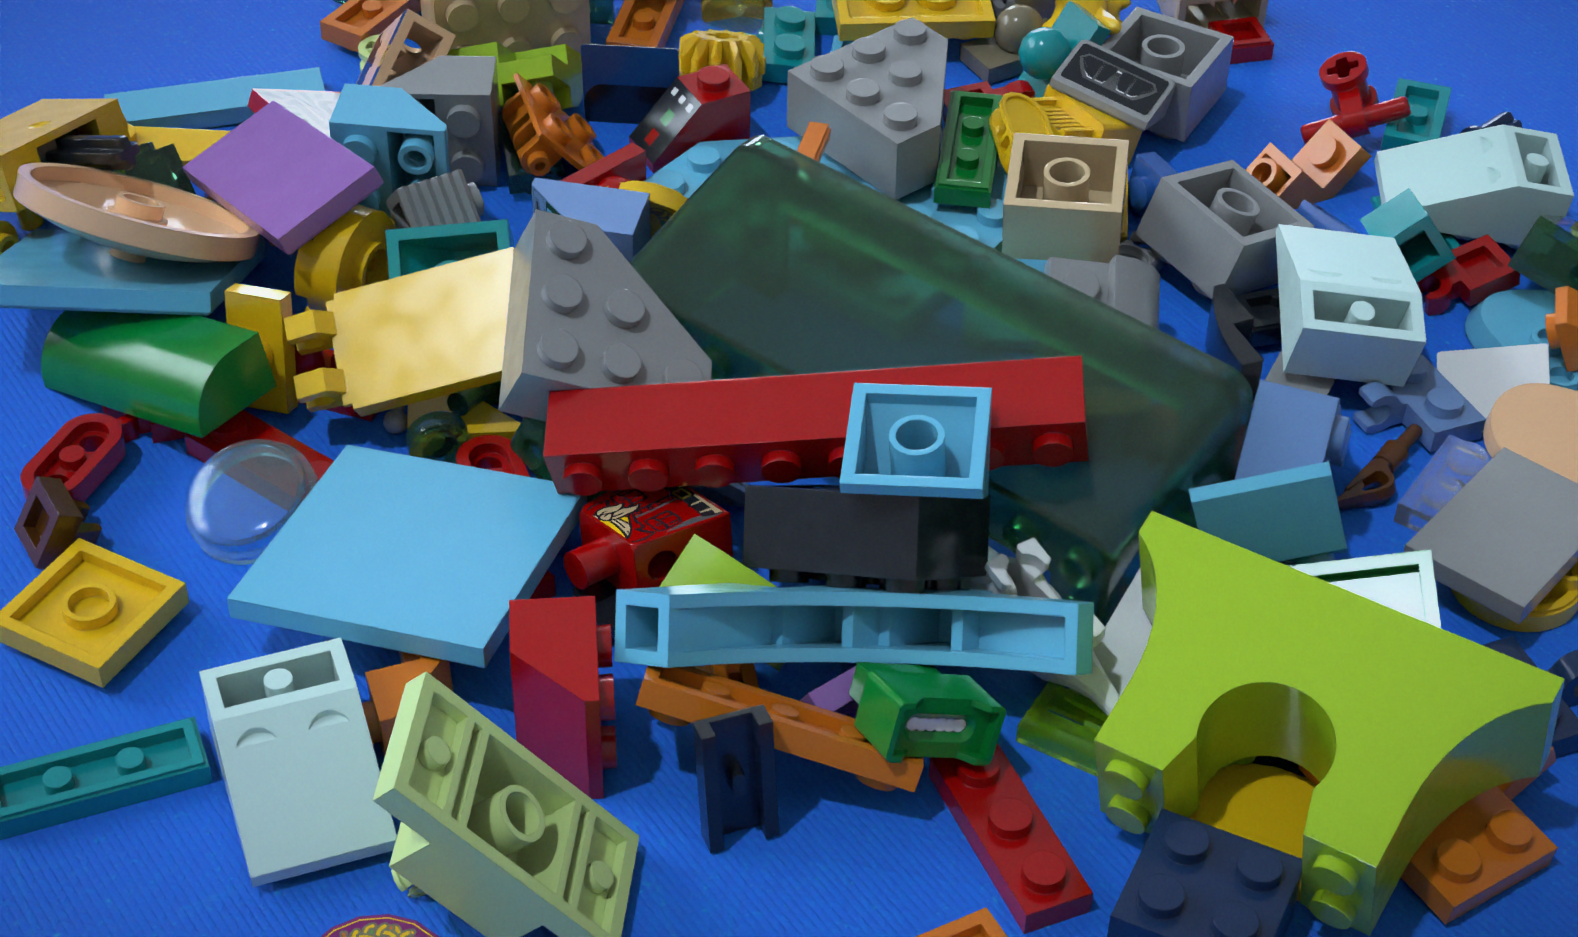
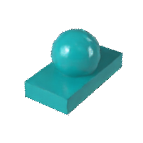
(1047, 47)

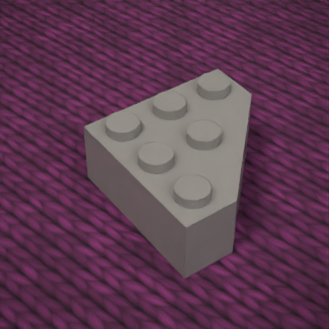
(880, 103)
(585, 320)

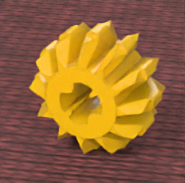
(713, 48)

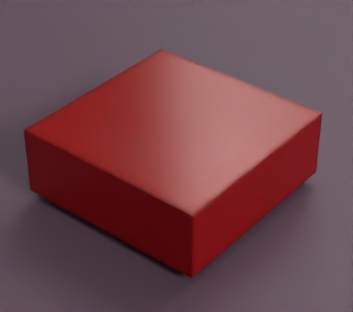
(1250, 39)

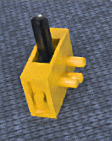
(62, 132)

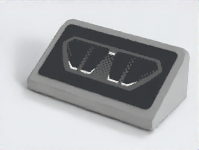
(1114, 85)

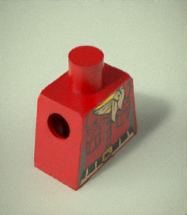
(640, 534)

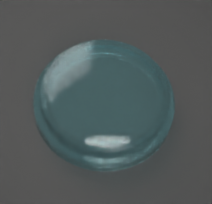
(246, 498)

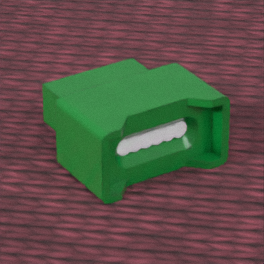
(925, 713)

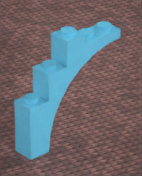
(851, 626)

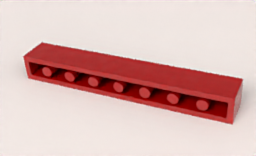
(790, 424)

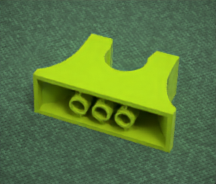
(1300, 670)

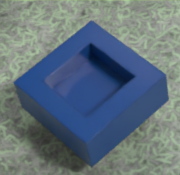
(1144, 179)

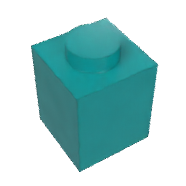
(1413, 231)

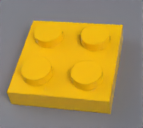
(91, 612)

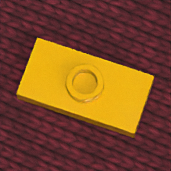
(263, 312)

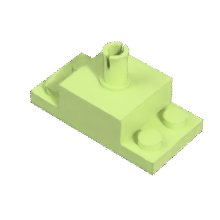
(497, 826)

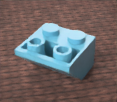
(392, 135)

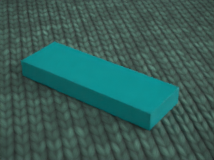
(101, 777)

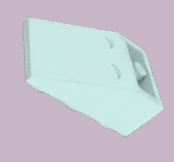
(1481, 181)
(1347, 306)
(297, 761)

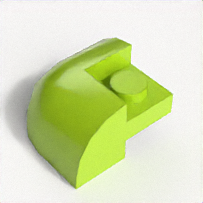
(553, 66)

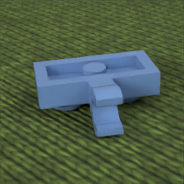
(1425, 401)

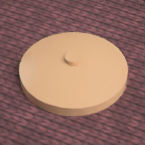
(134, 215)

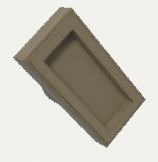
(998, 56)

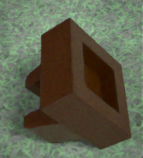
(52, 521)

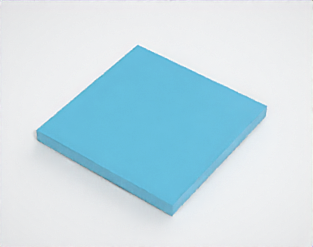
(74, 274)
(409, 555)

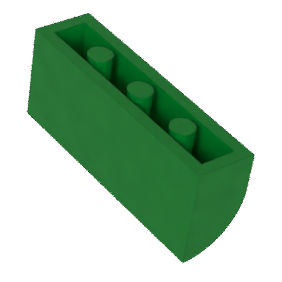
(157, 366)

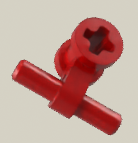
(1353, 100)

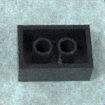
(864, 537)

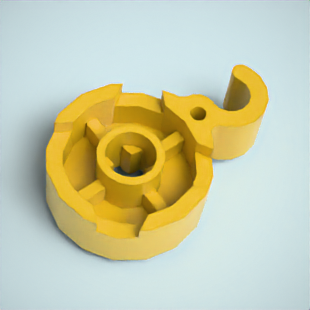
(343, 256)

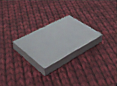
(1505, 535)

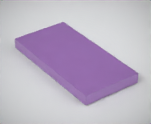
(283, 176)

